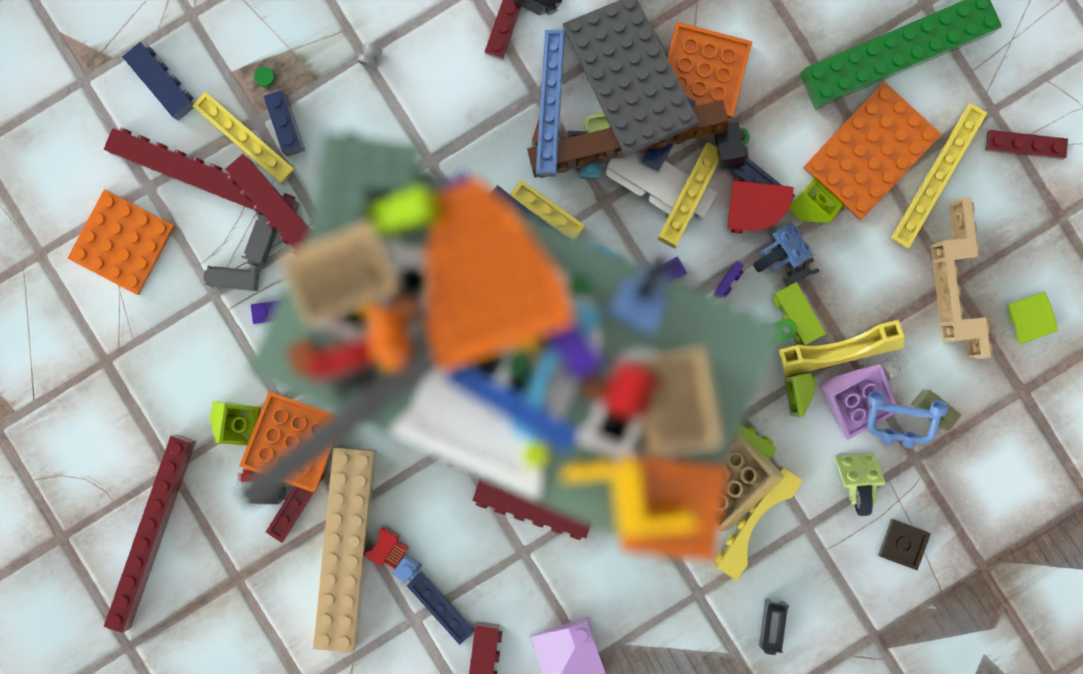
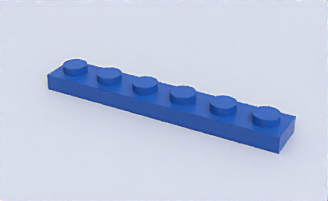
(513, 407)

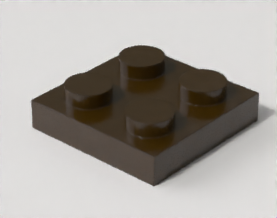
(904, 544)

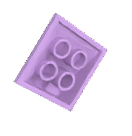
(848, 398)
(568, 649)

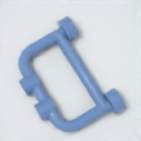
(876, 399)

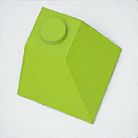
(815, 204)
(799, 392)
(233, 422)

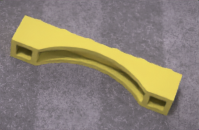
(878, 340)
(734, 556)

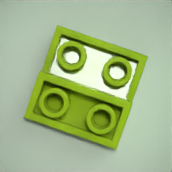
(1032, 317)

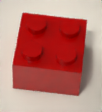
(631, 390)

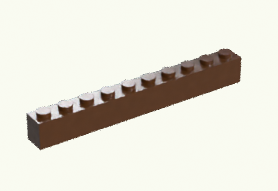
(602, 145)

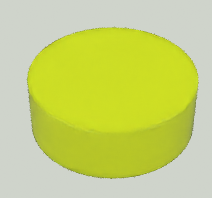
(534, 455)

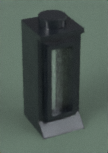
(773, 627)

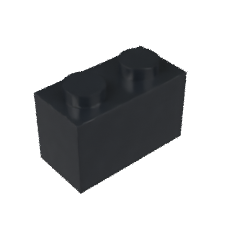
(730, 147)

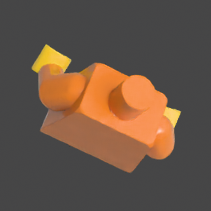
(387, 336)

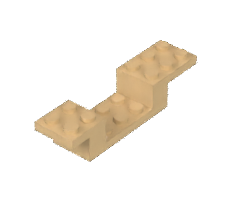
(945, 270)

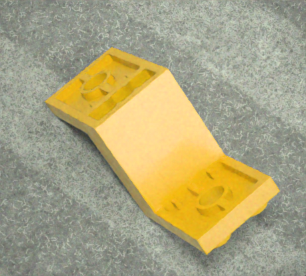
(631, 497)

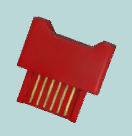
(387, 549)

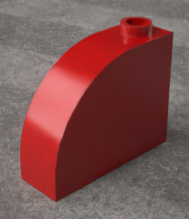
(757, 205)
(341, 359)

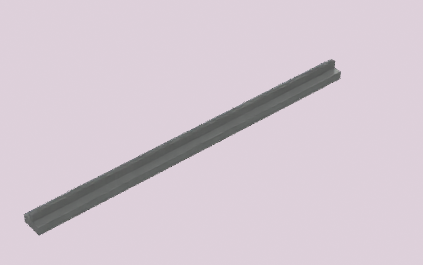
(338, 427)

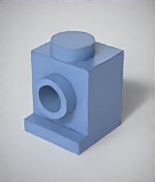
(407, 569)

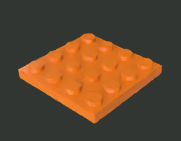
(708, 64)
(121, 242)
(278, 429)
(678, 486)

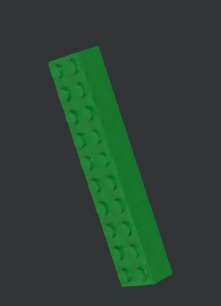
(899, 50)

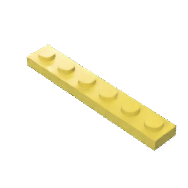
(243, 137)
(689, 196)

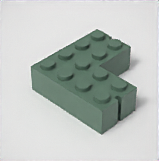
(349, 167)

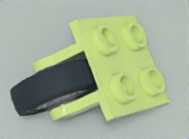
(862, 476)

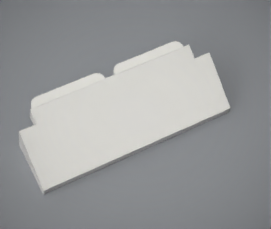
(662, 186)

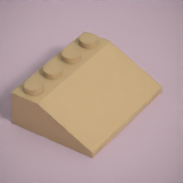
(339, 273)
(684, 406)
(747, 480)

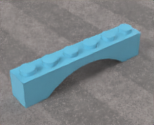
(587, 320)

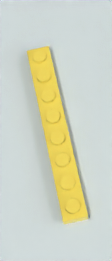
(938, 176)

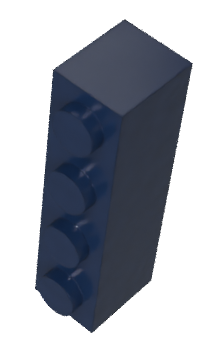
(159, 81)

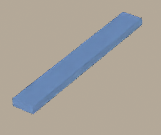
(550, 103)

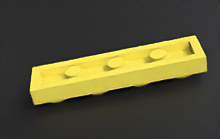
(546, 209)

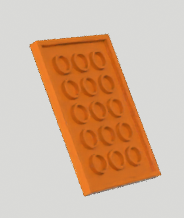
(872, 150)

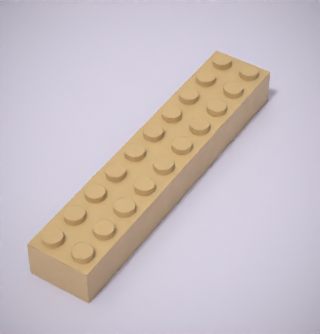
(344, 549)

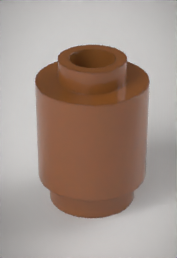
(595, 387)

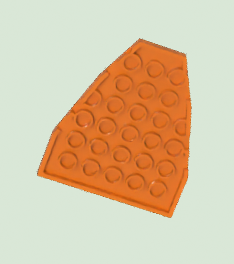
(487, 279)

